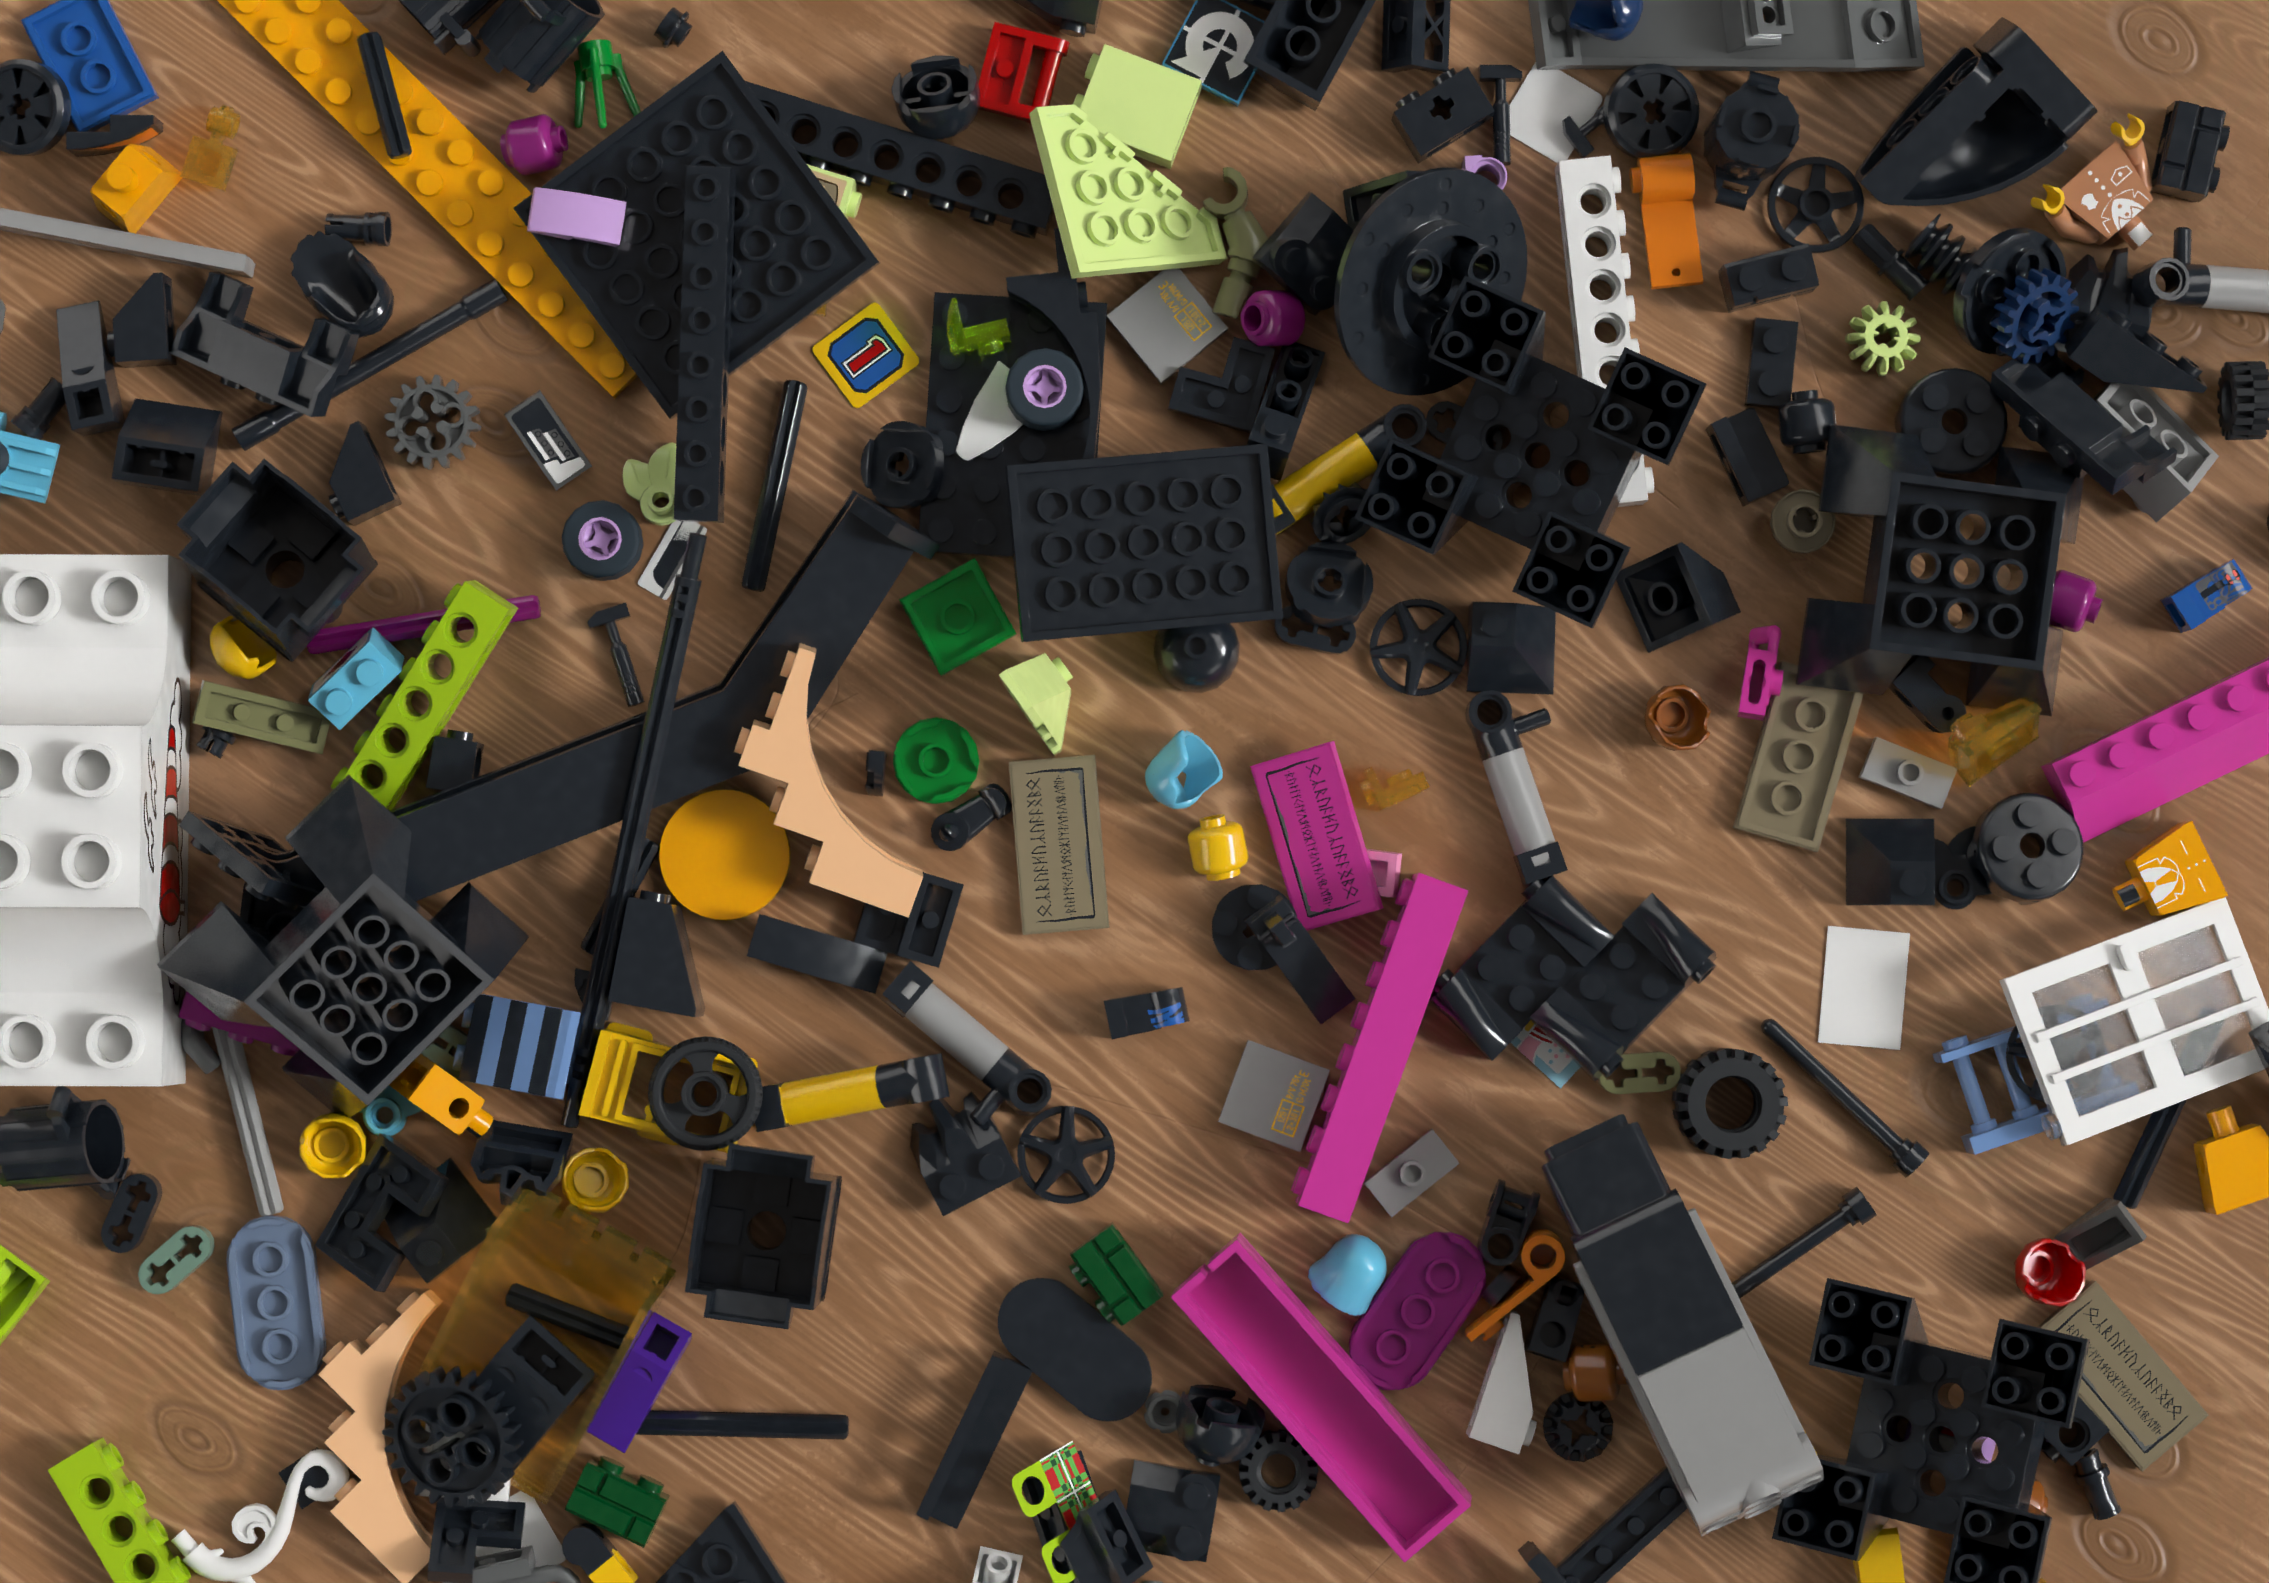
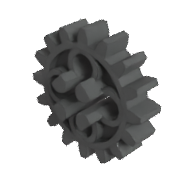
(444, 401)

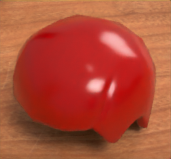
(2049, 1272)

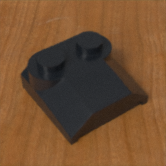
(1307, 253)
(1173, 1509)

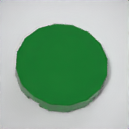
(936, 760)

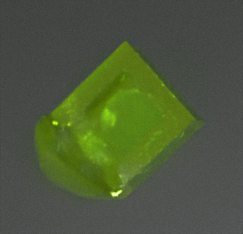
(985, 337)

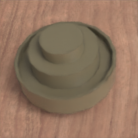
(1800, 524)

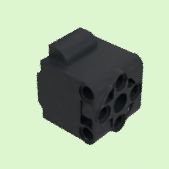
(252, 526)
(730, 1267)

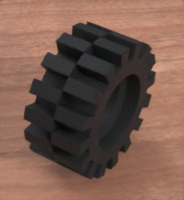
(2244, 400)
(1278, 1497)

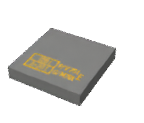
(1167, 323)
(1273, 1095)

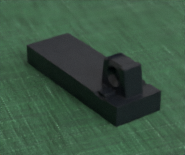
(1300, 959)

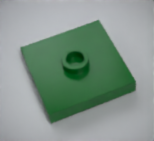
(957, 617)

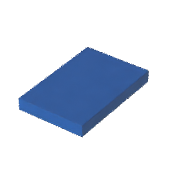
(93, 58)

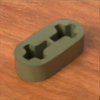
(1646, 1083)

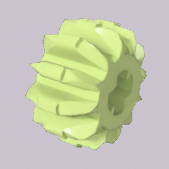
(1884, 323)

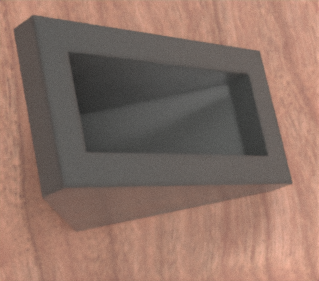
(2102, 1233)

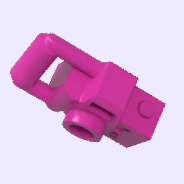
(1760, 675)

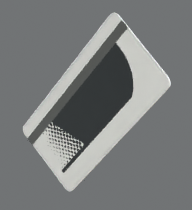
(668, 558)

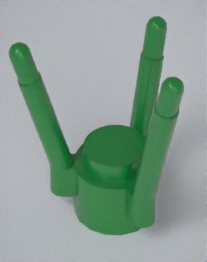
(595, 66)

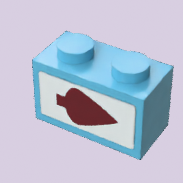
(356, 678)

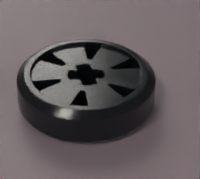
(48, 111)
(1626, 117)

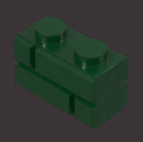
(1115, 1275)
(618, 1500)

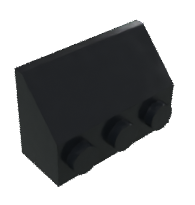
(1305, 45)

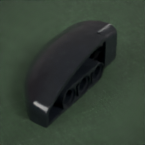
(1977, 125)

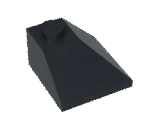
(1675, 595)
(1510, 648)
(1890, 862)
(449, 1233)

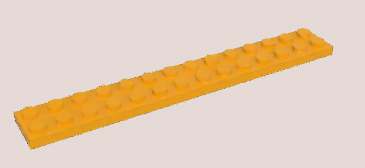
(444, 173)

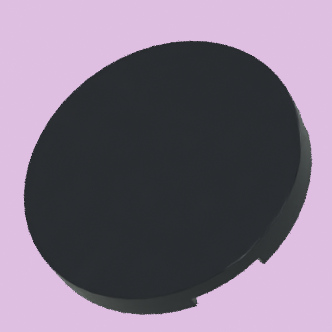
(1993, 270)

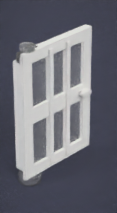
(2139, 1021)

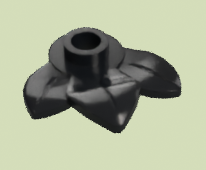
(1953, 864)

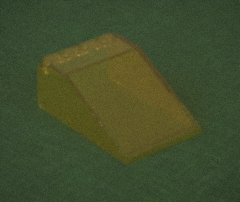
(571, 1262)

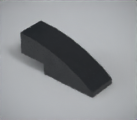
(817, 953)

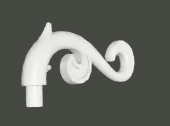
(276, 1527)

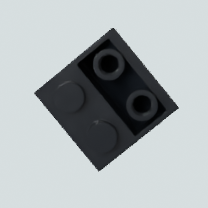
(167, 447)

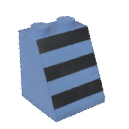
(517, 1046)

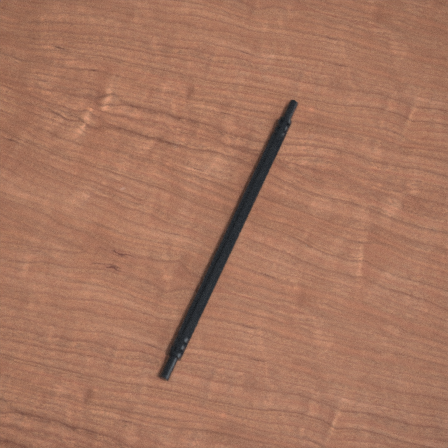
(635, 822)

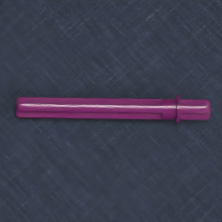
(407, 626)

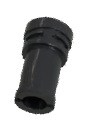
(370, 228)
(36, 418)

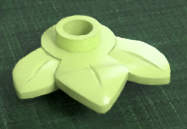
(653, 481)

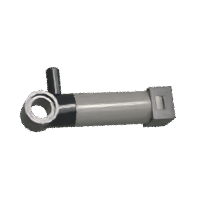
(2200, 284)
(1515, 788)
(967, 1041)

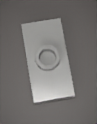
(1908, 773)
(1411, 1172)

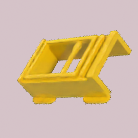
(613, 1072)

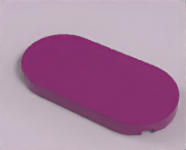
(1418, 1310)

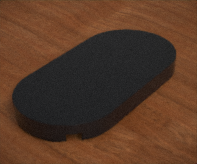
(1074, 1349)

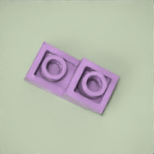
(576, 216)

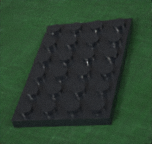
(972, 498)
(1143, 542)

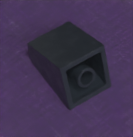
(656, 959)

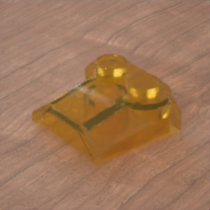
(1989, 740)

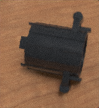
(449, 21)
(537, 36)
(1749, 138)
(63, 1145)

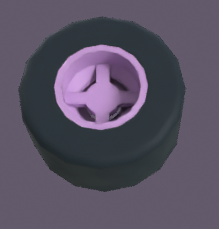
(1045, 373)
(594, 528)

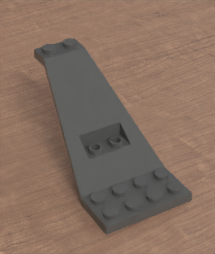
(1736, 37)

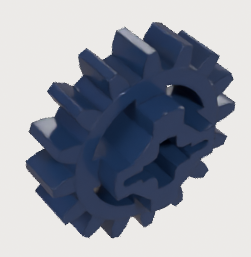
(2034, 319)

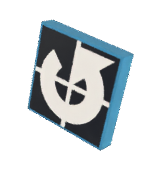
(1214, 48)

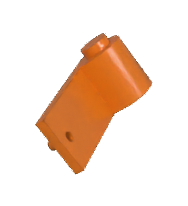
(1668, 219)
(1542, 1259)

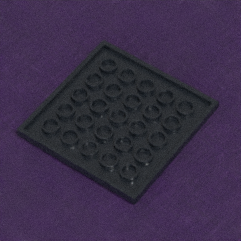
(789, 234)

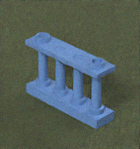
(1985, 1131)

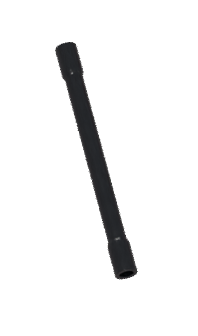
(467, 308)

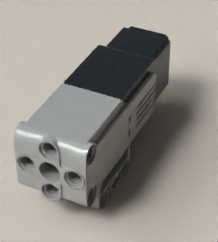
(1678, 1329)

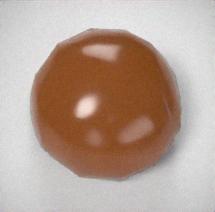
(1677, 718)

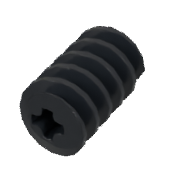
(1940, 254)

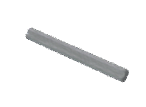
(249, 1124)

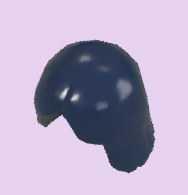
(1606, 18)

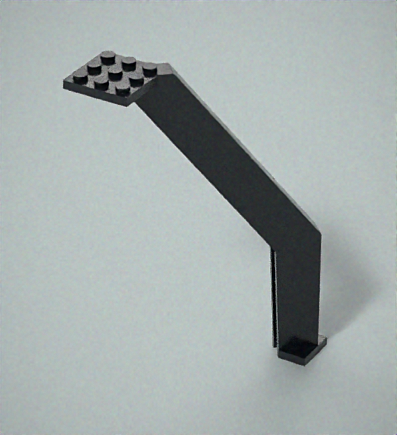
(589, 778)

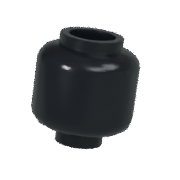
(1806, 422)

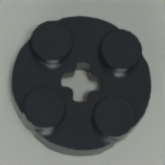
(925, 465)
(1322, 606)
(1229, 926)

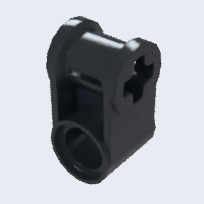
(1507, 1221)

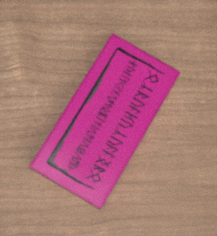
(1317, 836)

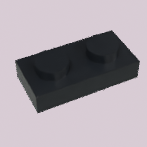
(1771, 362)

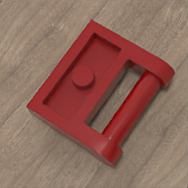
(1007, 68)

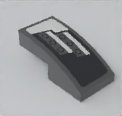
(548, 440)

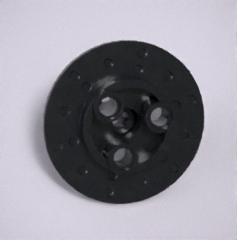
(1408, 268)

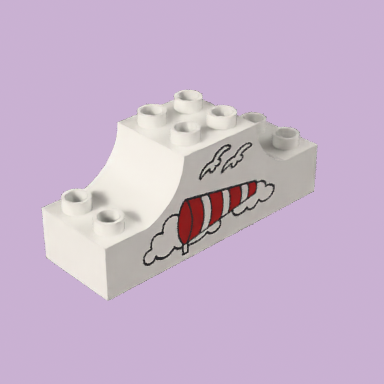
(93, 817)

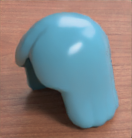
(1188, 755)
(1349, 1274)

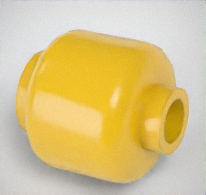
(1218, 848)

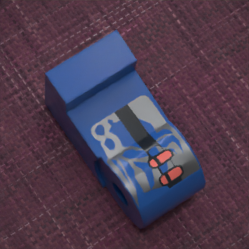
(2206, 596)

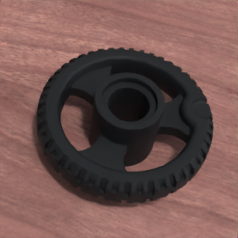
(673, 1116)

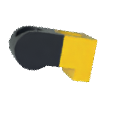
(597, 1556)

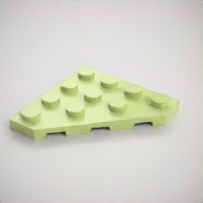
(1114, 209)

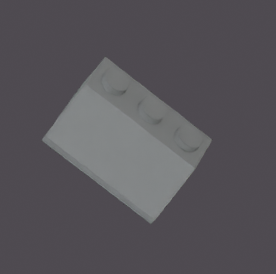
(2141, 406)

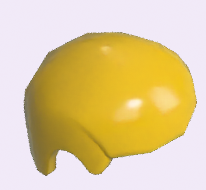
(240, 649)
(332, 1146)
(595, 1180)

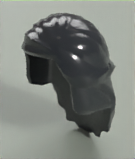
(342, 283)

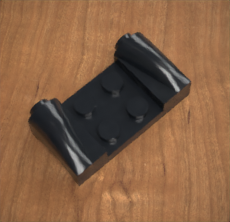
(1520, 966)
(1625, 988)

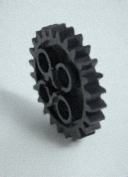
(433, 1401)

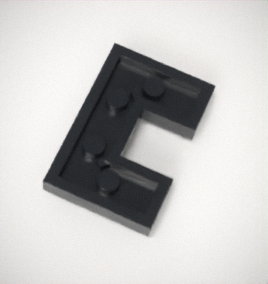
(385, 1175)

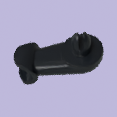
(968, 819)

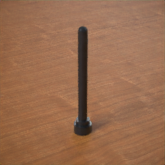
(1904, 1153)
(1852, 1210)

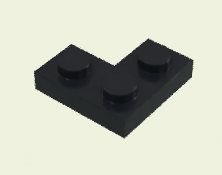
(1229, 399)
(462, 1529)

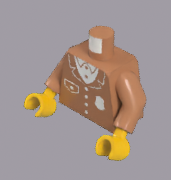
(2105, 193)

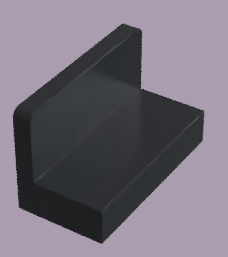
(1747, 456)

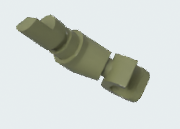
(1244, 240)

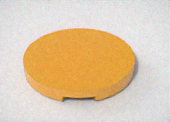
(724, 855)

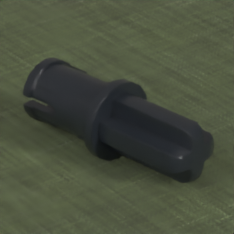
(1890, 261)

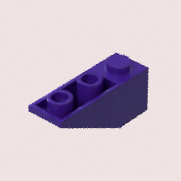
(639, 1382)

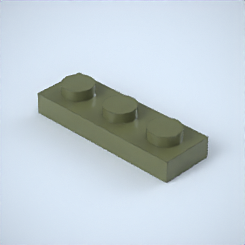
(261, 717)

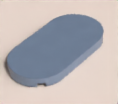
(276, 1302)

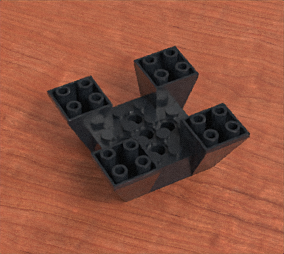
(1564, 524)
(1902, 615)
(363, 913)
(2006, 1398)

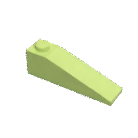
(1042, 695)

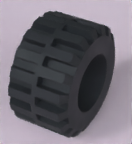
(1766, 1111)

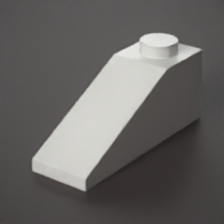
(1504, 1401)

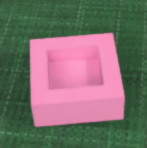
(1386, 871)

